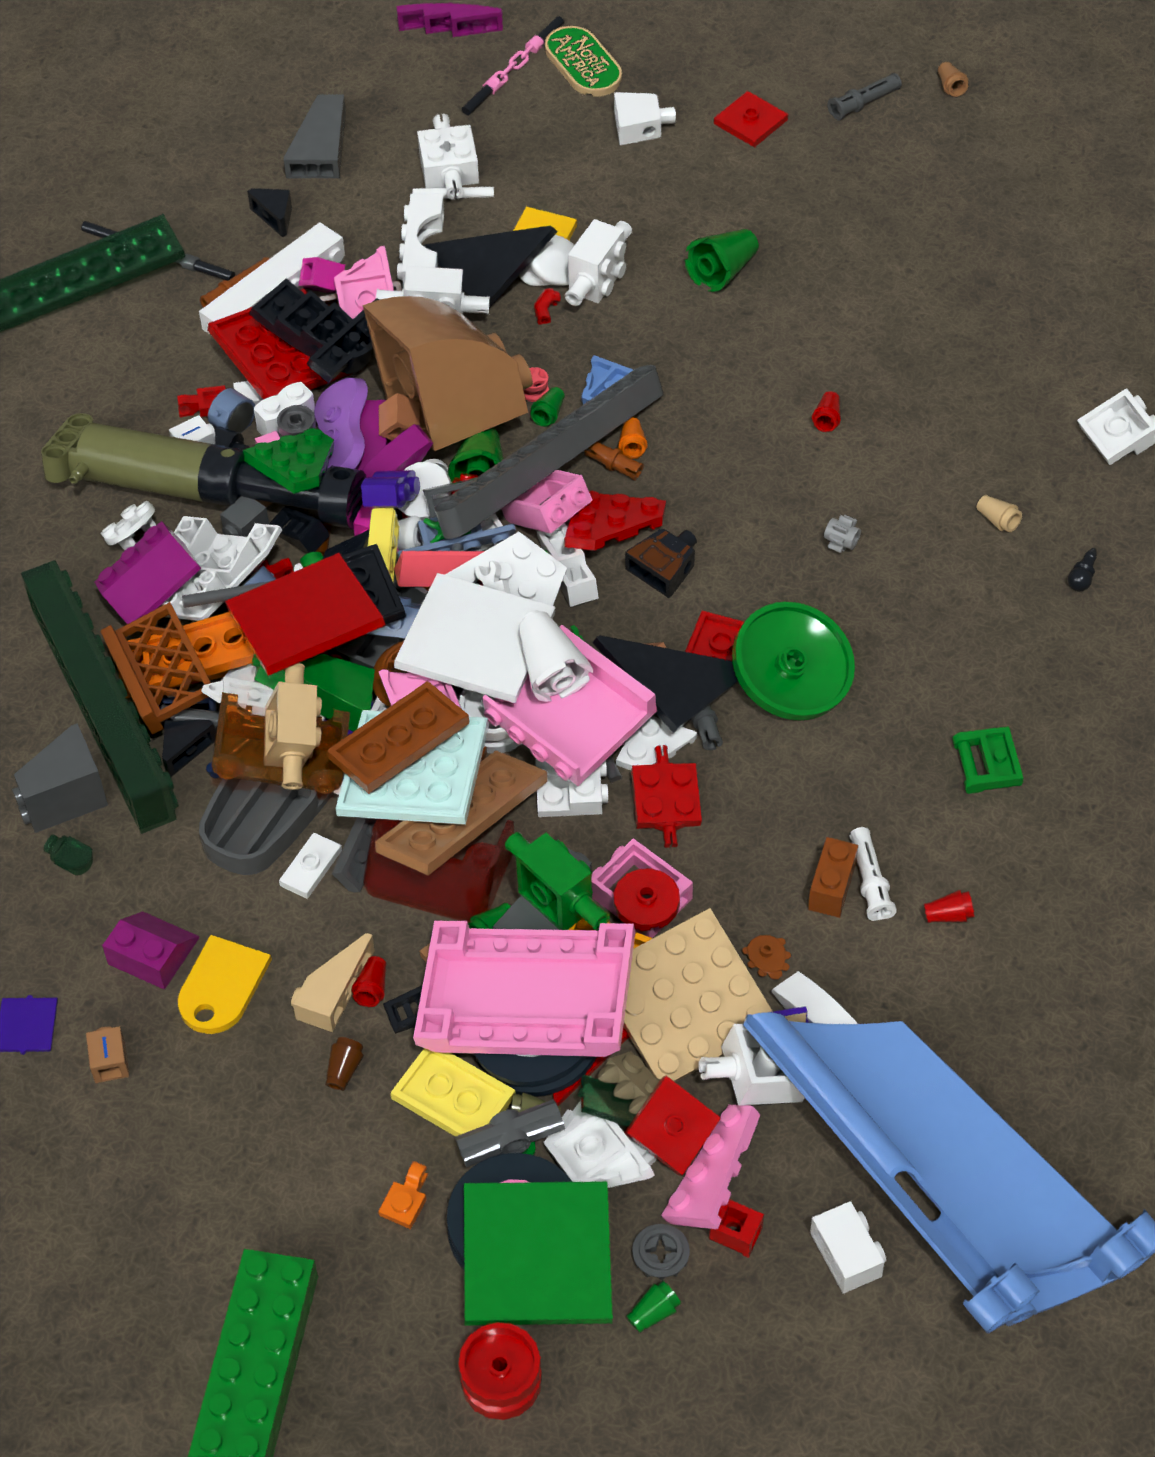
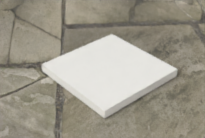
(470, 638)

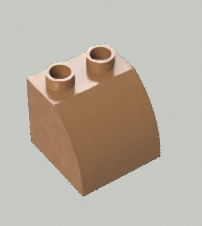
(446, 366)

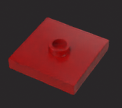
(750, 119)
(672, 1125)

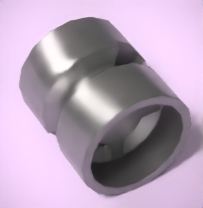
(295, 420)

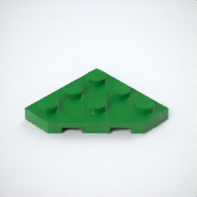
(293, 460)

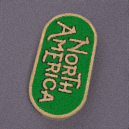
(583, 61)

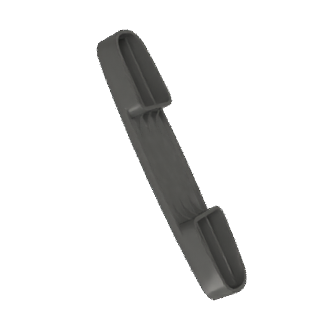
(256, 821)

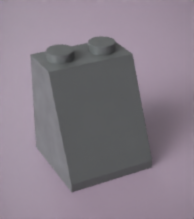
(59, 783)

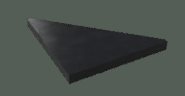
(492, 260)
(680, 679)

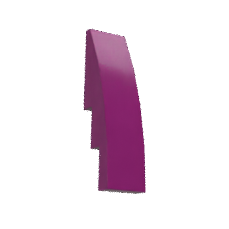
(453, 17)

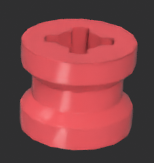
(540, 379)

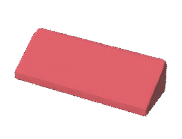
(421, 567)

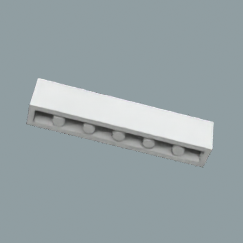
(316, 242)

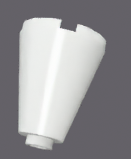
(551, 658)

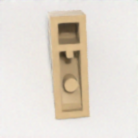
(330, 986)

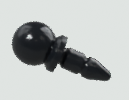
(1083, 571)

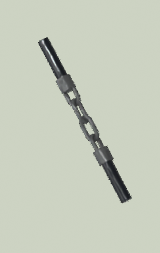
(189, 262)

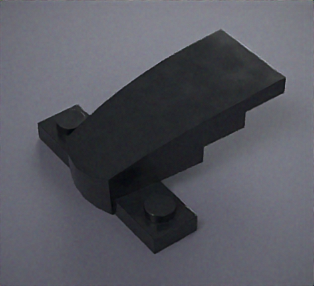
(318, 330)

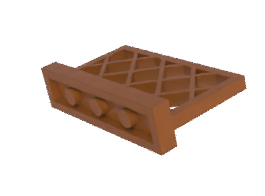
(138, 683)

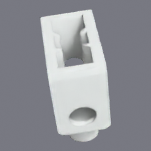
(640, 117)

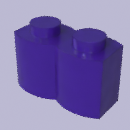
(390, 489)

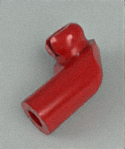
(547, 298)

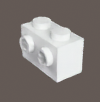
(848, 1247)

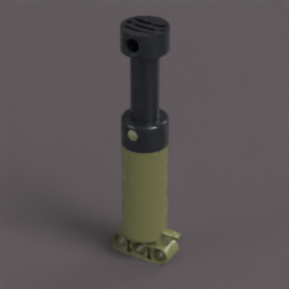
(187, 470)

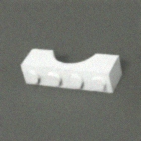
(423, 219)

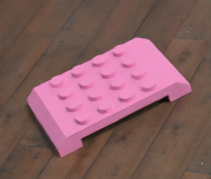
(525, 990)

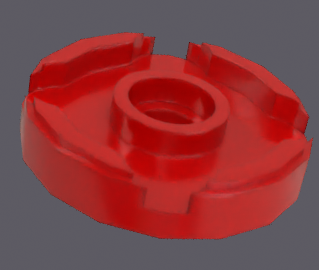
(646, 912)

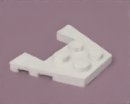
(523, 564)

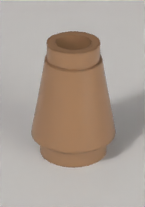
(952, 79)

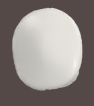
(550, 264)

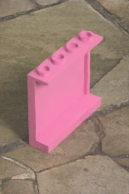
(582, 728)

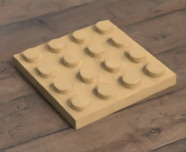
(687, 996)

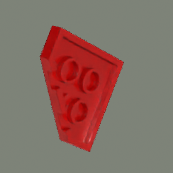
(612, 518)

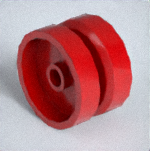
(500, 1371)

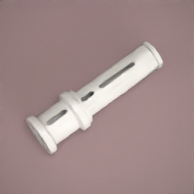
(874, 886)

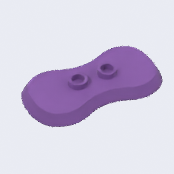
(339, 416)

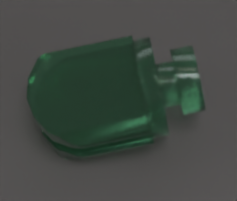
(69, 854)

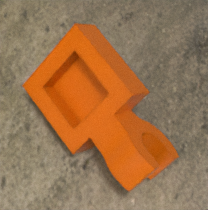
(405, 1201)

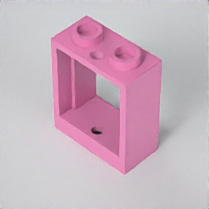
(555, 511)
(621, 862)

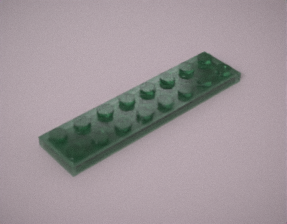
(87, 271)

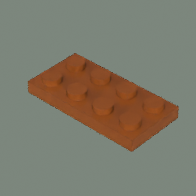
(398, 737)

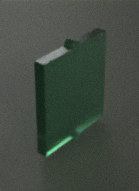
(599, 1101)

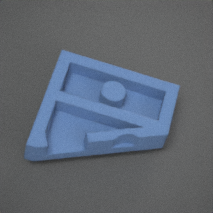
(602, 375)

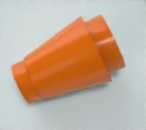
(632, 439)

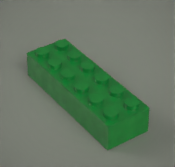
(255, 1356)

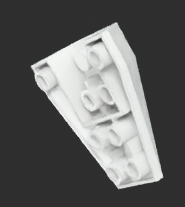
(223, 560)

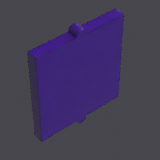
(27, 1024)

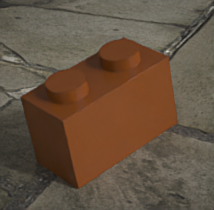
(833, 877)

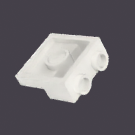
(1119, 426)
(566, 798)

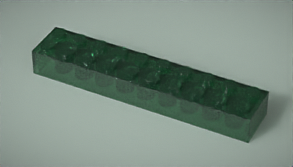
(101, 697)

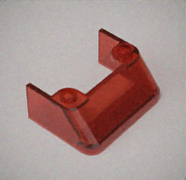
(452, 890)

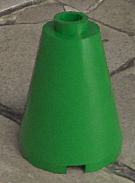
(720, 257)
(477, 454)

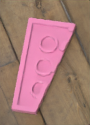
(707, 1179)

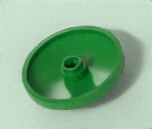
(793, 661)

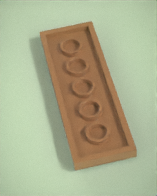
(498, 789)

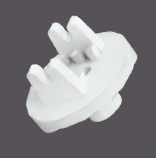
(133, 519)

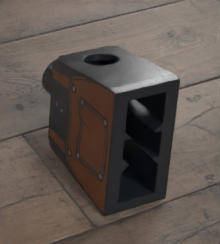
(662, 560)

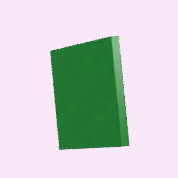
(537, 1253)

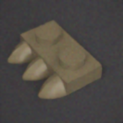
(633, 1079)

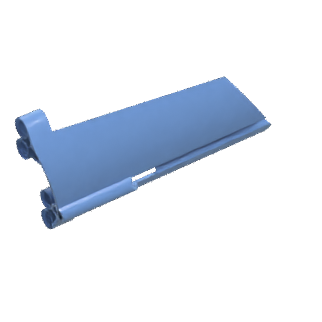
(1006, 1214)

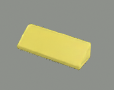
(385, 533)

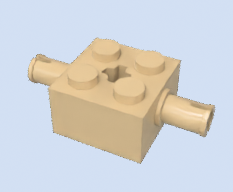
(292, 726)

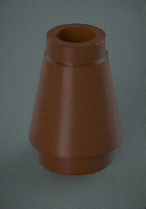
(343, 1062)

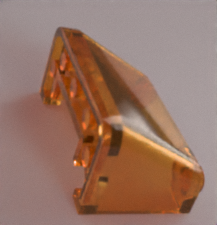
(240, 748)

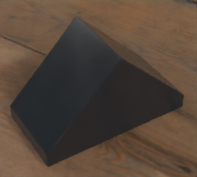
(272, 207)
(185, 742)

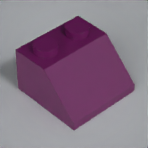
(148, 948)

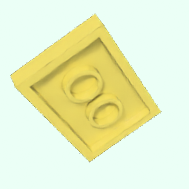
(451, 1092)

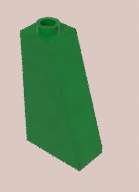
(338, 682)

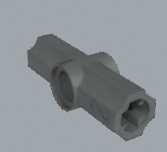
(510, 1132)

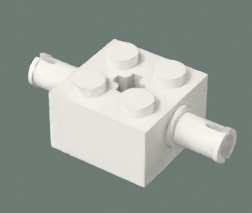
(448, 156)
(597, 261)
(440, 285)
(751, 1071)

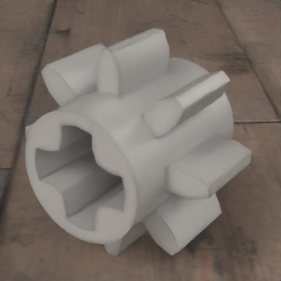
(842, 533)

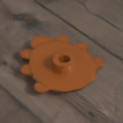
(767, 955)

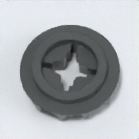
(672, 1240)

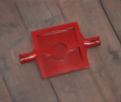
(666, 796)

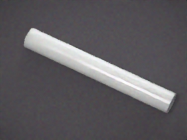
(469, 192)

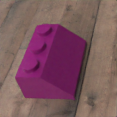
(147, 573)

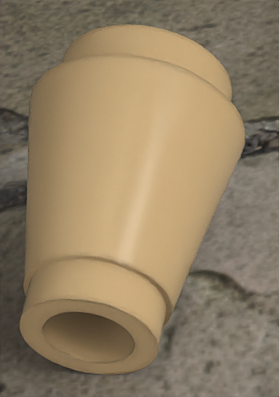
(1000, 513)

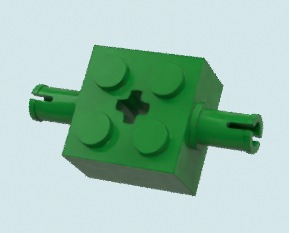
(555, 881)

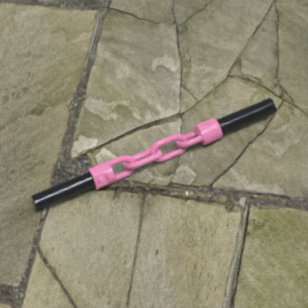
(493, 84)

